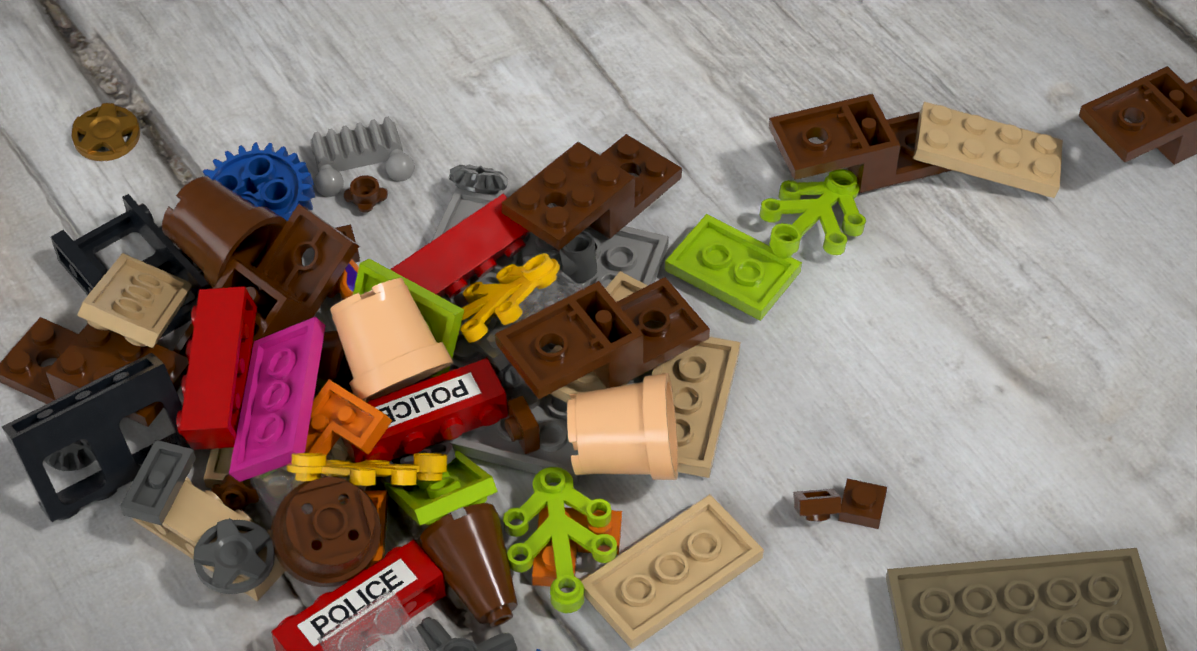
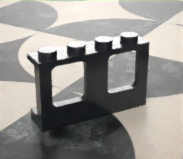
(83, 266)
(95, 416)

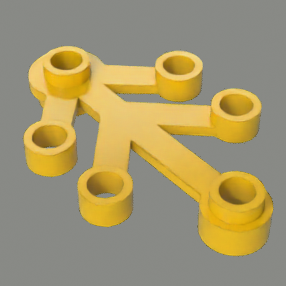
(490, 298)
(425, 467)

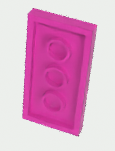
(277, 399)

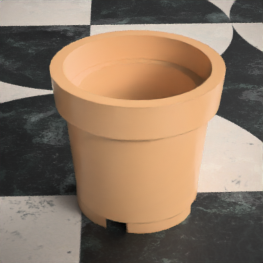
(386, 340)
(625, 429)

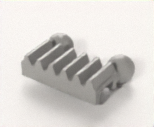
(358, 149)

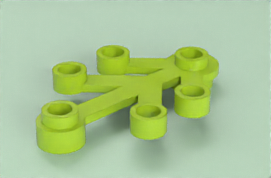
(837, 187)
(559, 529)

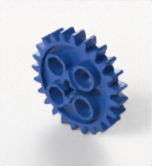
(266, 178)

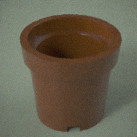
(219, 225)
(329, 523)

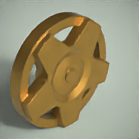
(105, 129)

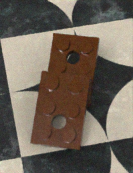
(1160, 116)
(854, 139)
(591, 191)
(281, 284)
(601, 336)
(79, 362)

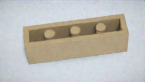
(195, 514)

